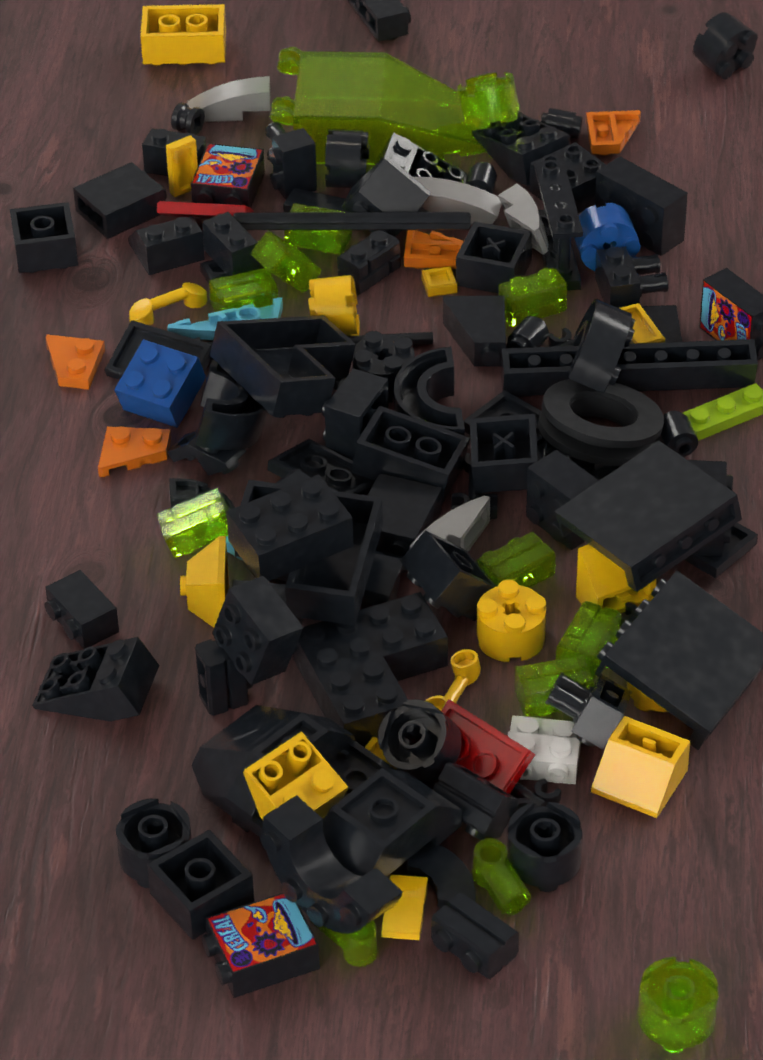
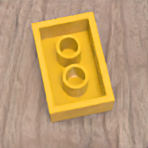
(183, 34)

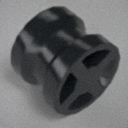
(187, 118)

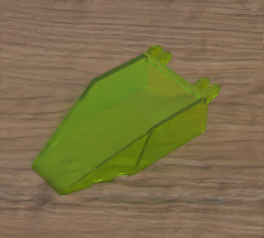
(373, 96)

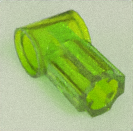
(498, 876)
(358, 947)

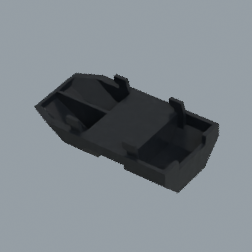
(377, 822)

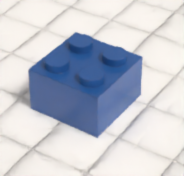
(160, 383)

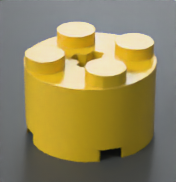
(337, 301)
(511, 622)

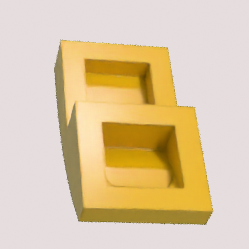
(406, 917)

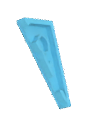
(207, 328)

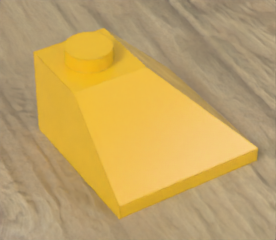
(207, 581)

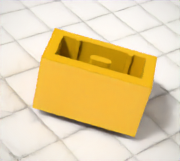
(605, 582)
(641, 766)
(292, 771)

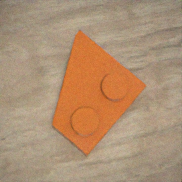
(610, 130)
(430, 250)
(75, 359)
(133, 447)

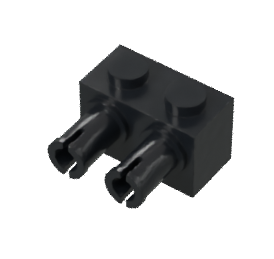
(292, 159)
(620, 277)
(593, 709)

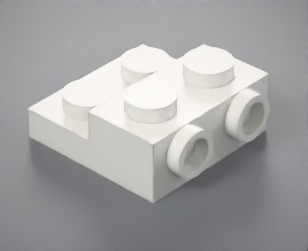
(553, 745)

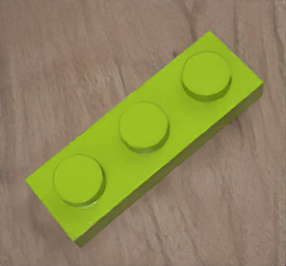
(726, 411)

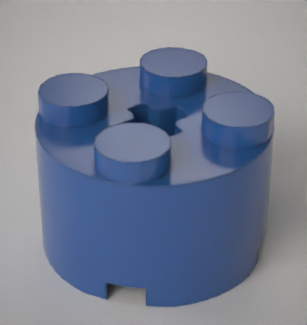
(603, 229)

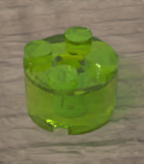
(489, 99)
(677, 1003)

